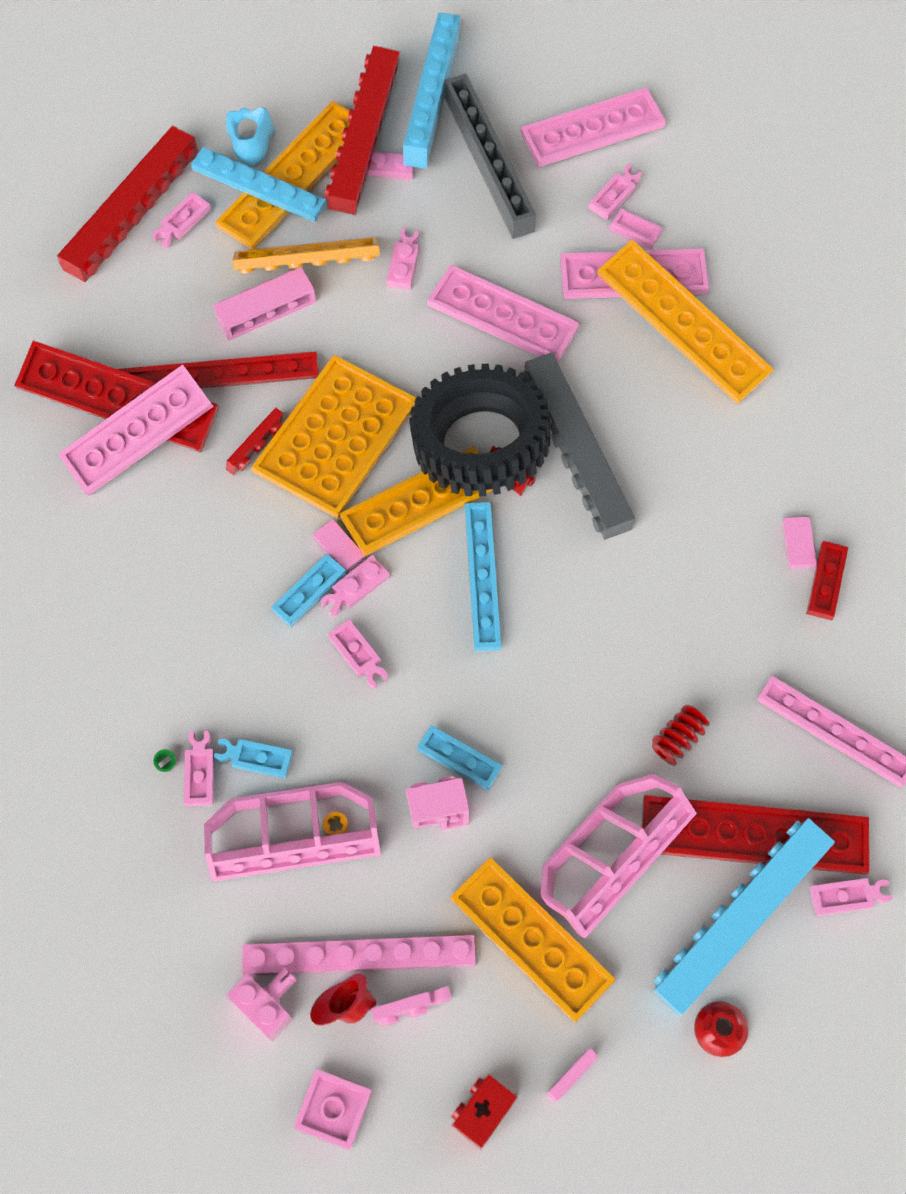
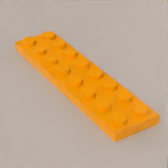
(300, 165)
(685, 321)

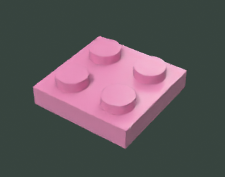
(333, 1109)

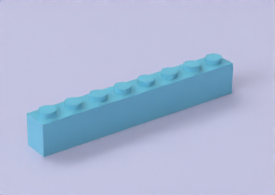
(431, 91)
(742, 917)

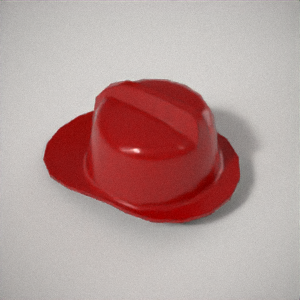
(344, 1002)

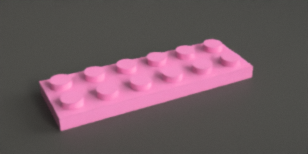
(592, 127)
(583, 282)
(503, 313)
(135, 430)

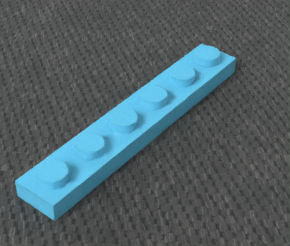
(259, 184)
(482, 577)

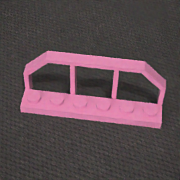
(296, 853)
(631, 862)

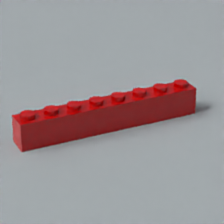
(363, 131)
(128, 204)

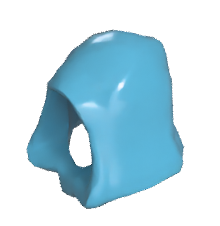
(250, 149)

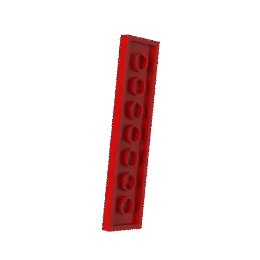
(96, 389)
(750, 832)

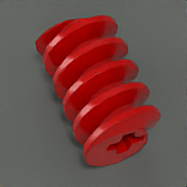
(678, 733)

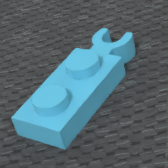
(256, 757)

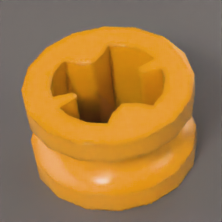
(332, 816)

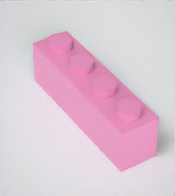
(264, 303)

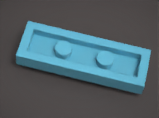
(308, 590)
(459, 758)

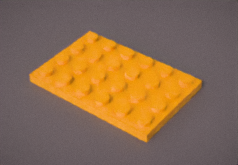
(335, 436)

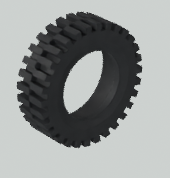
(480, 392)

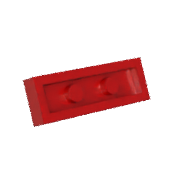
(255, 442)
(827, 580)

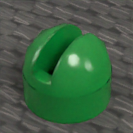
(160, 756)

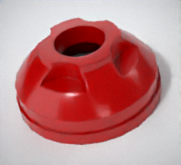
(710, 1039)

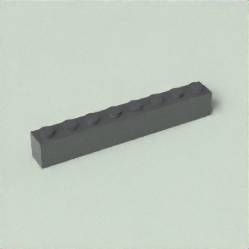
(490, 156)
(581, 450)

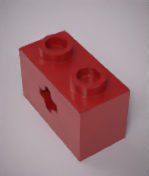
(499, 1102)

